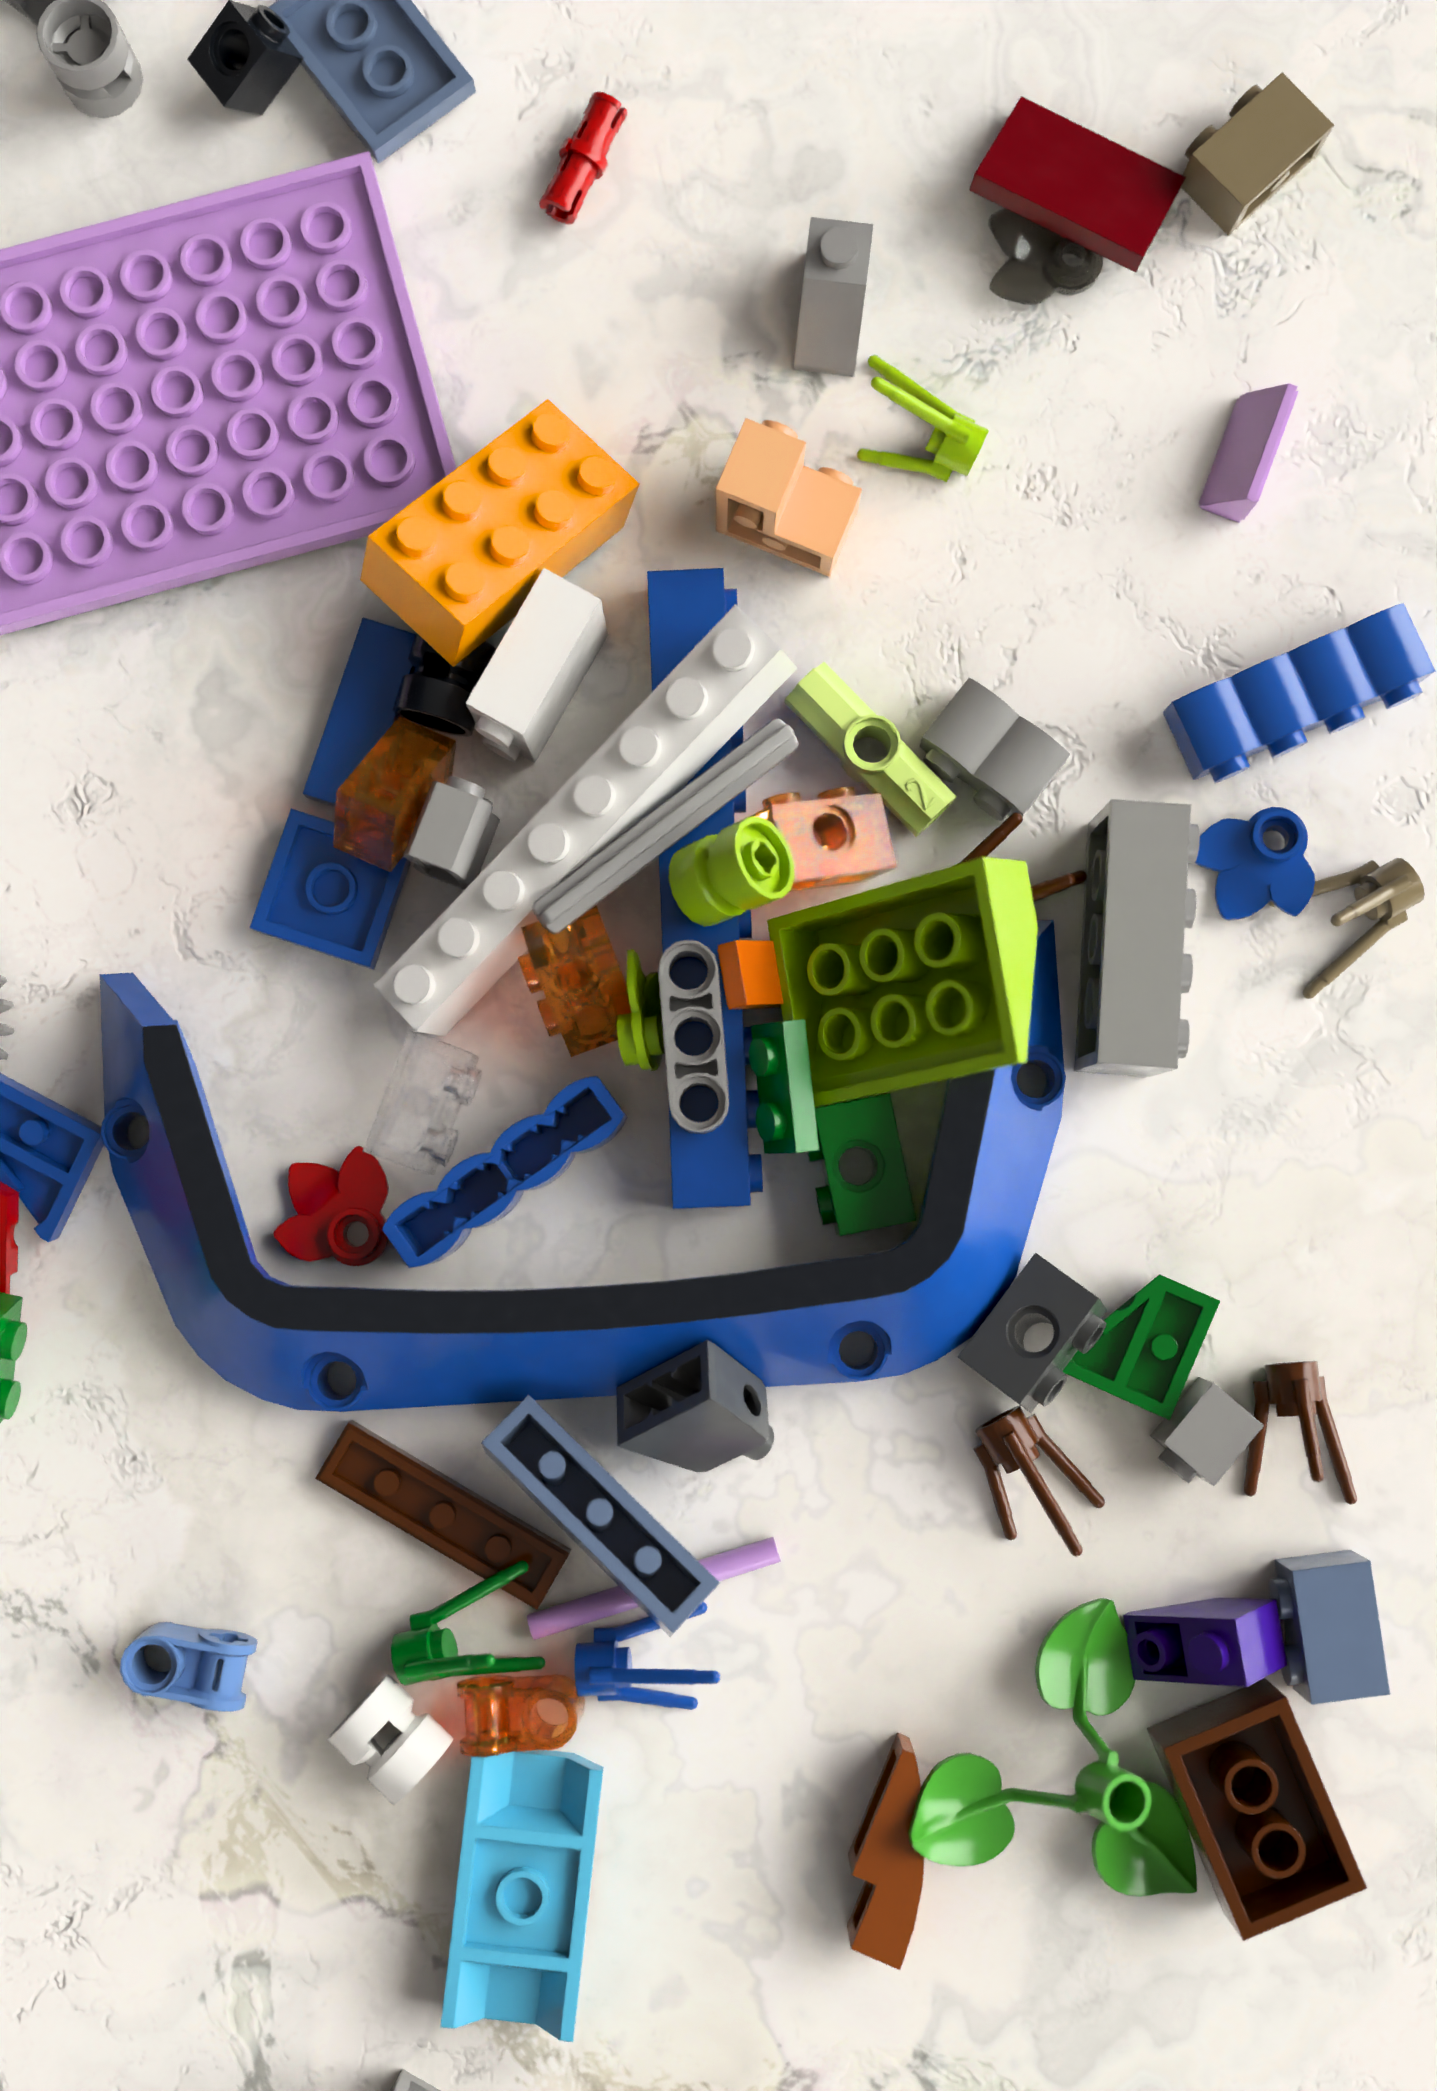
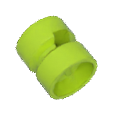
(731, 871)

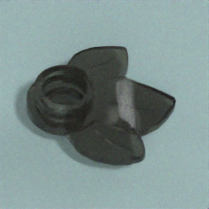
(1037, 261)

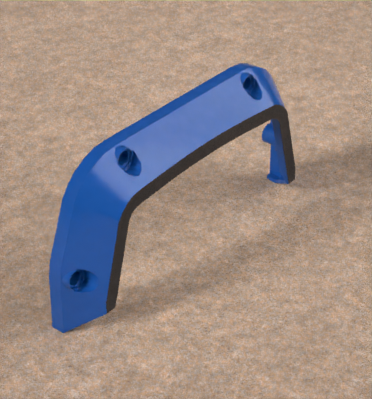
(569, 1340)

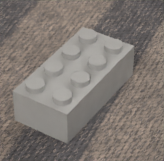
(1136, 939)

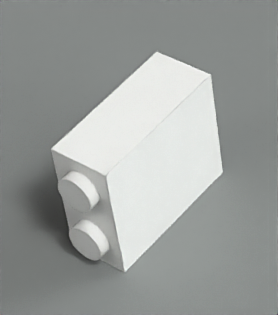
(537, 667)

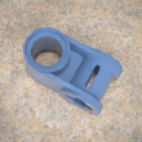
(195, 1665)

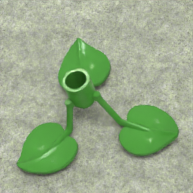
(1142, 1835)

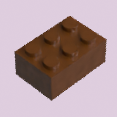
(1256, 1808)

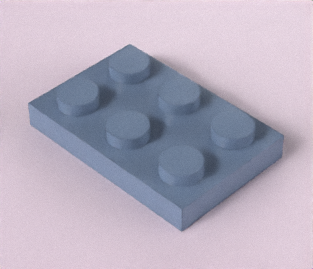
(377, 66)

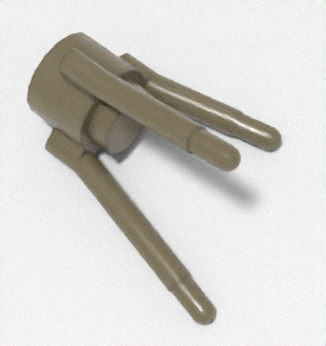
(1381, 895)

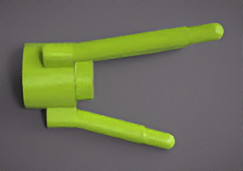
(955, 436)

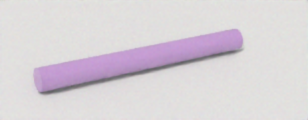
(616, 1601)

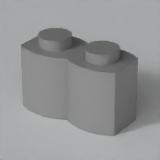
(992, 751)
(452, 832)

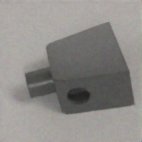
(695, 1411)

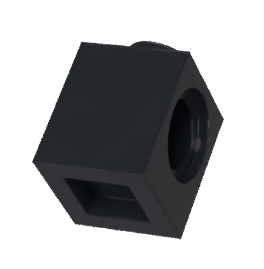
(246, 57)

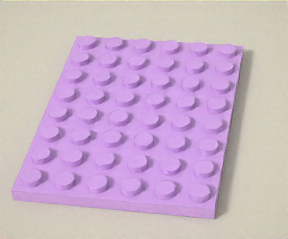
(207, 391)

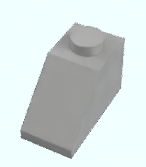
(833, 296)

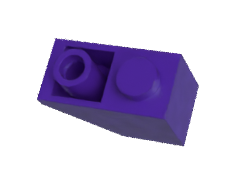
(1207, 1642)

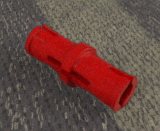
(583, 158)

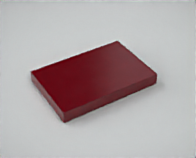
(1077, 184)

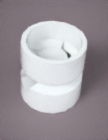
(407, 1755)

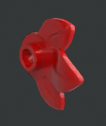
(327, 1206)

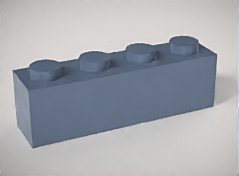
(599, 1515)

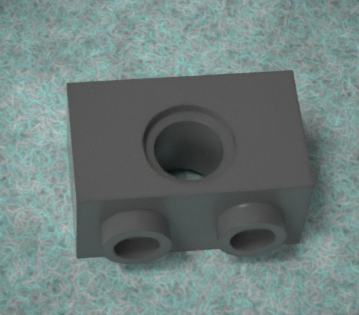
(1036, 1296)

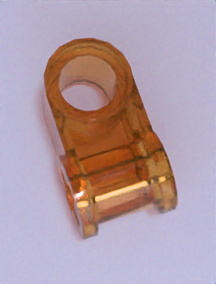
(505, 1716)

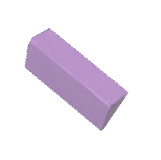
(1247, 451)

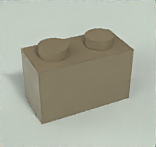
(1254, 153)

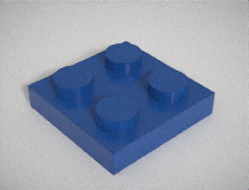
(326, 895)

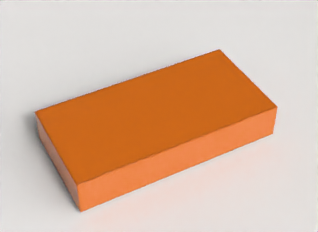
(750, 974)

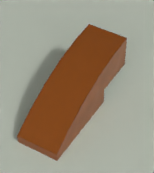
(887, 1862)

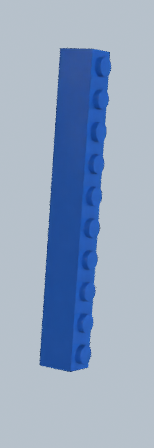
(716, 1165)

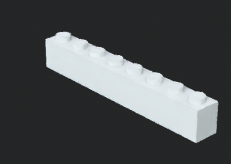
(612, 791)

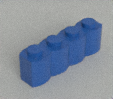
(1299, 692)
(492, 1183)

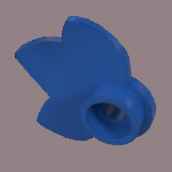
(1251, 871)

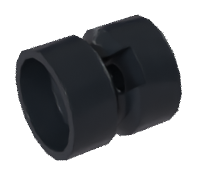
(434, 699)

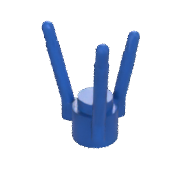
(608, 1673)

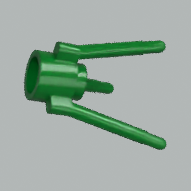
(433, 1652)

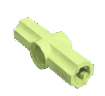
(842, 719)

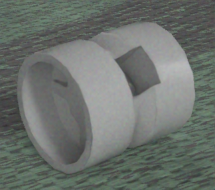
(90, 56)

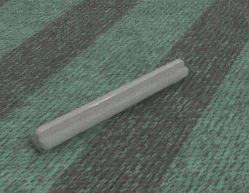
(665, 826)

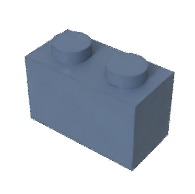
(1330, 1627)

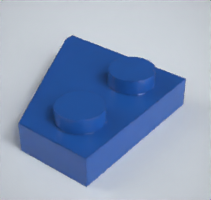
(45, 1154)

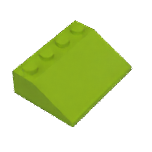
(912, 979)

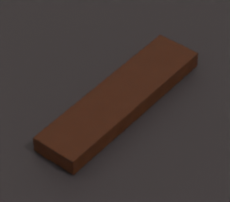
(441, 1512)

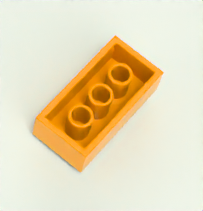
(482, 535)

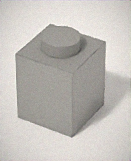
(1205, 1433)

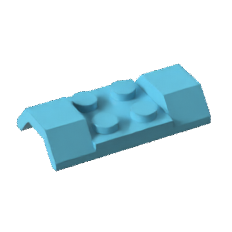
(523, 1890)

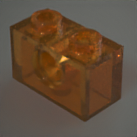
(851, 833)

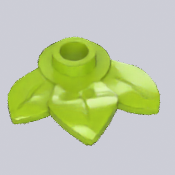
(642, 1029)

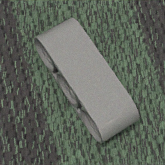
(684, 1006)

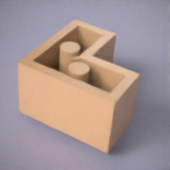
(780, 503)

